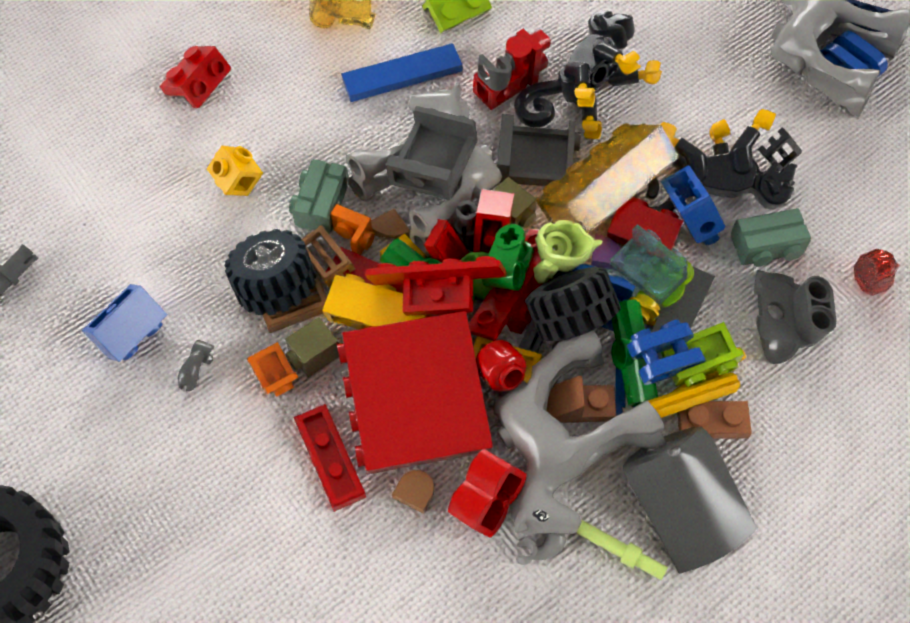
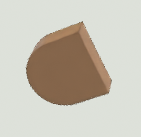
(415, 490)

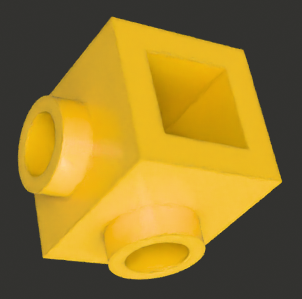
(234, 170)

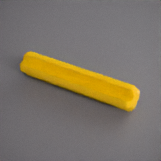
(696, 394)

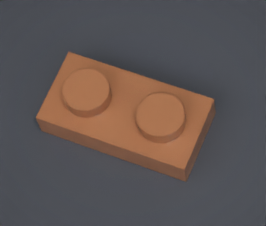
(718, 418)

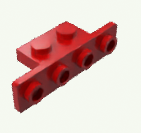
(437, 287)
(505, 305)

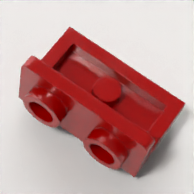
(196, 74)

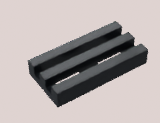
(776, 145)

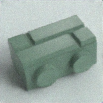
(320, 191)
(770, 237)

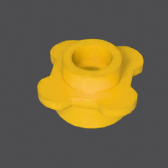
(648, 307)

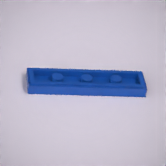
(402, 72)

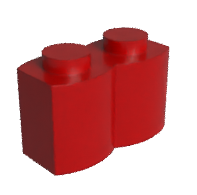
(487, 493)

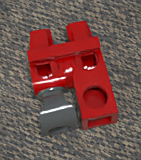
(514, 71)

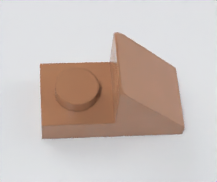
(578, 403)

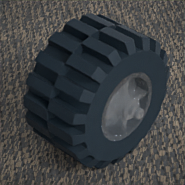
(270, 272)

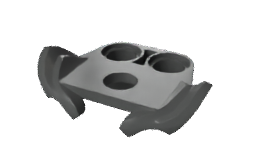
(806, 313)

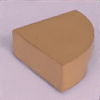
(389, 225)

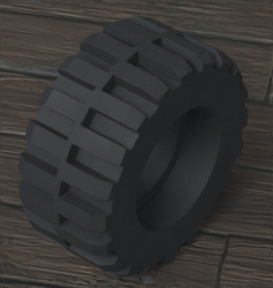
(39, 557)

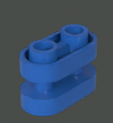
(854, 53)
(670, 336)

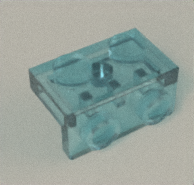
(651, 264)

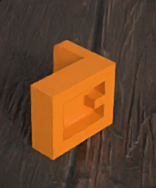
(354, 227)

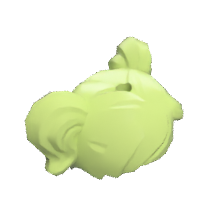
(571, 248)

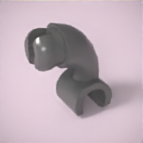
(190, 369)

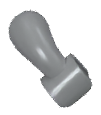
(551, 546)

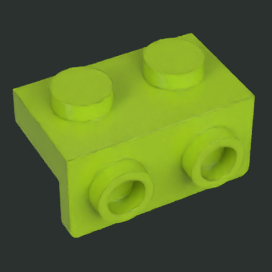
(455, 12)
(718, 351)

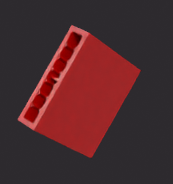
(414, 392)

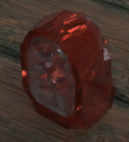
(875, 271)

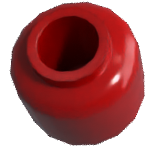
(501, 365)

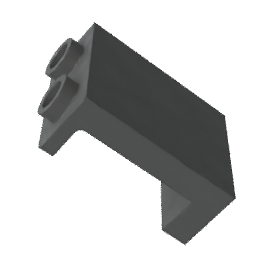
(433, 153)
(535, 154)

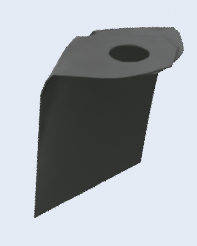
(690, 499)

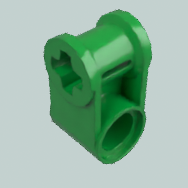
(513, 254)

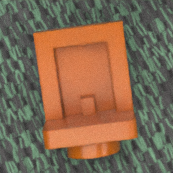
(273, 370)

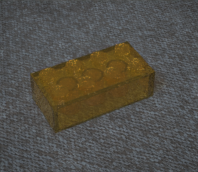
(608, 176)

